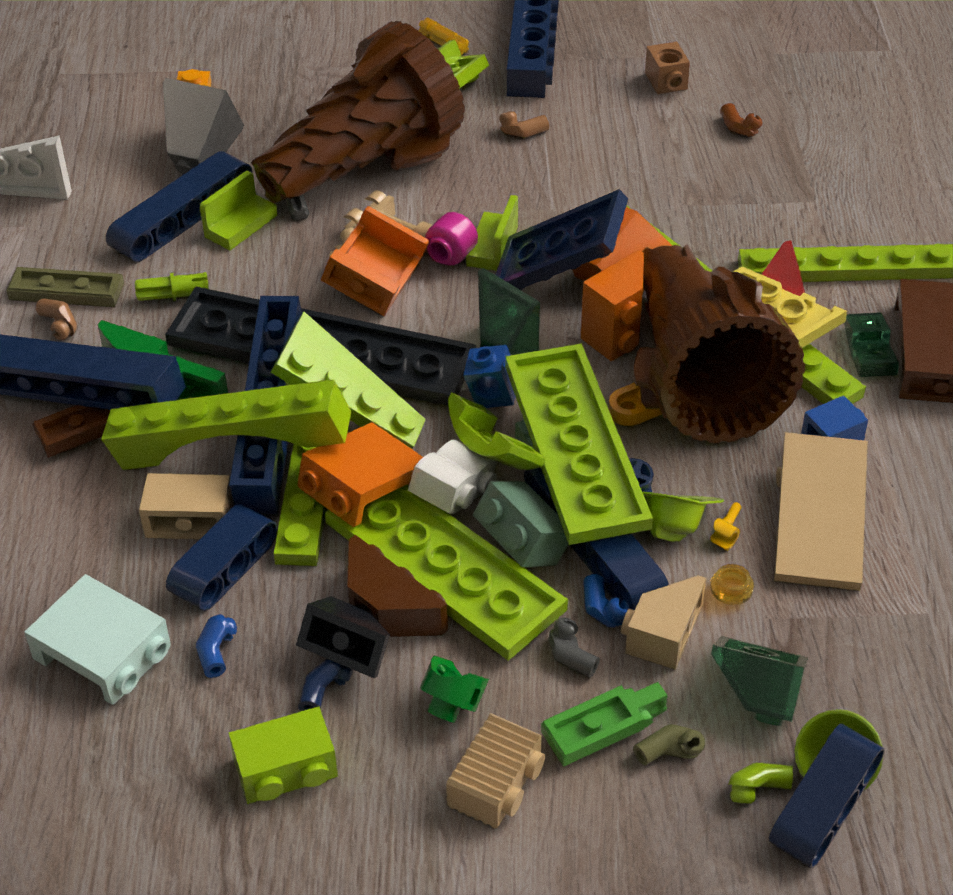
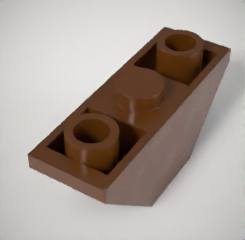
(393, 594)

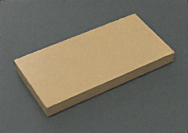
(821, 511)

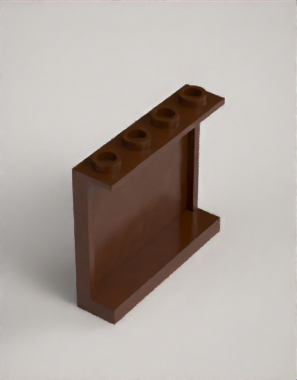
(926, 340)

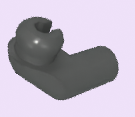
(566, 648)

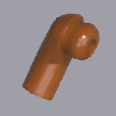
(737, 124)

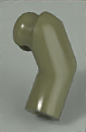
(670, 741)

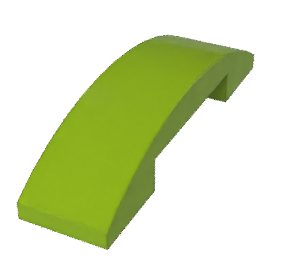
(474, 427)

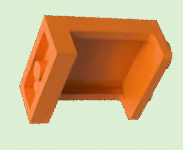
(375, 261)
(356, 471)

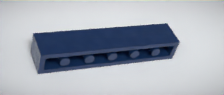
(86, 374)

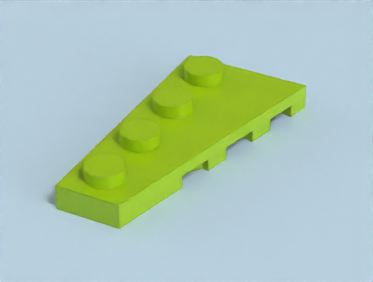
(317, 356)

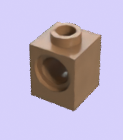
(667, 67)

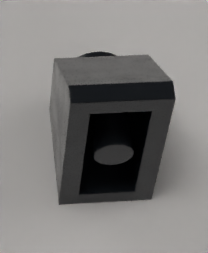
(344, 635)

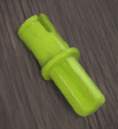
(169, 286)

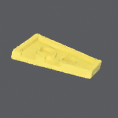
(801, 312)

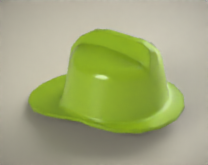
(676, 514)

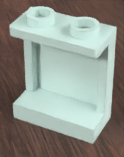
(100, 637)

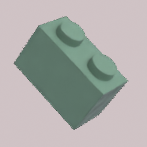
(522, 523)

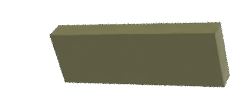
(66, 286)

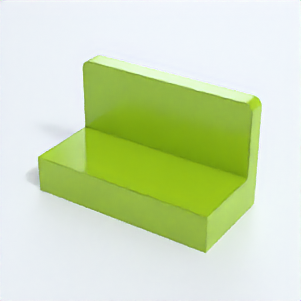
(235, 212)
(493, 236)

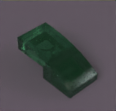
(869, 345)

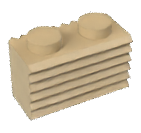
(494, 771)

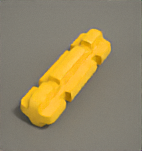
(441, 34)

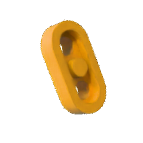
(627, 407)

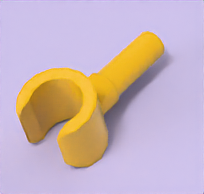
(725, 533)

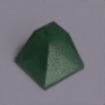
(506, 315)
(762, 677)

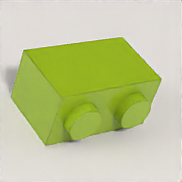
(283, 755)

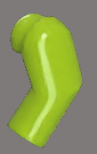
(759, 775)

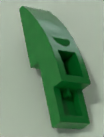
(198, 379)

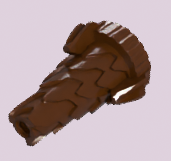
(392, 102)
(720, 352)

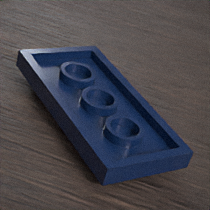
(563, 241)

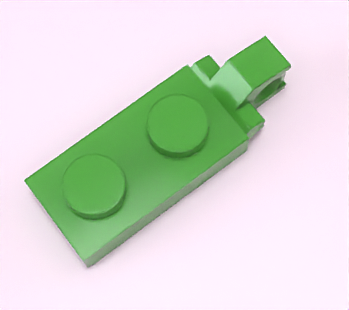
(602, 721)

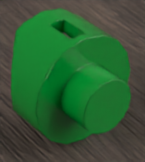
(451, 689)

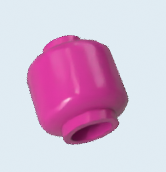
(451, 238)

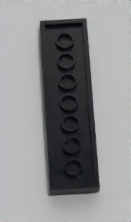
(403, 359)

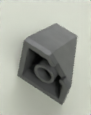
(197, 122)

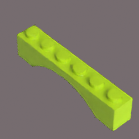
(296, 413)

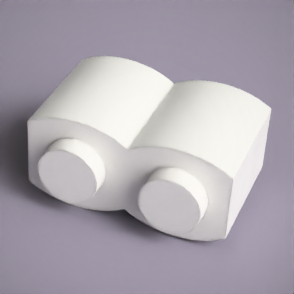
(452, 477)

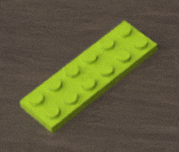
(581, 446)
(479, 582)

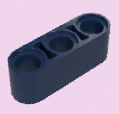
(221, 557)
(826, 795)

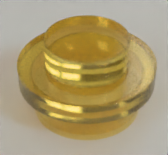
(732, 584)

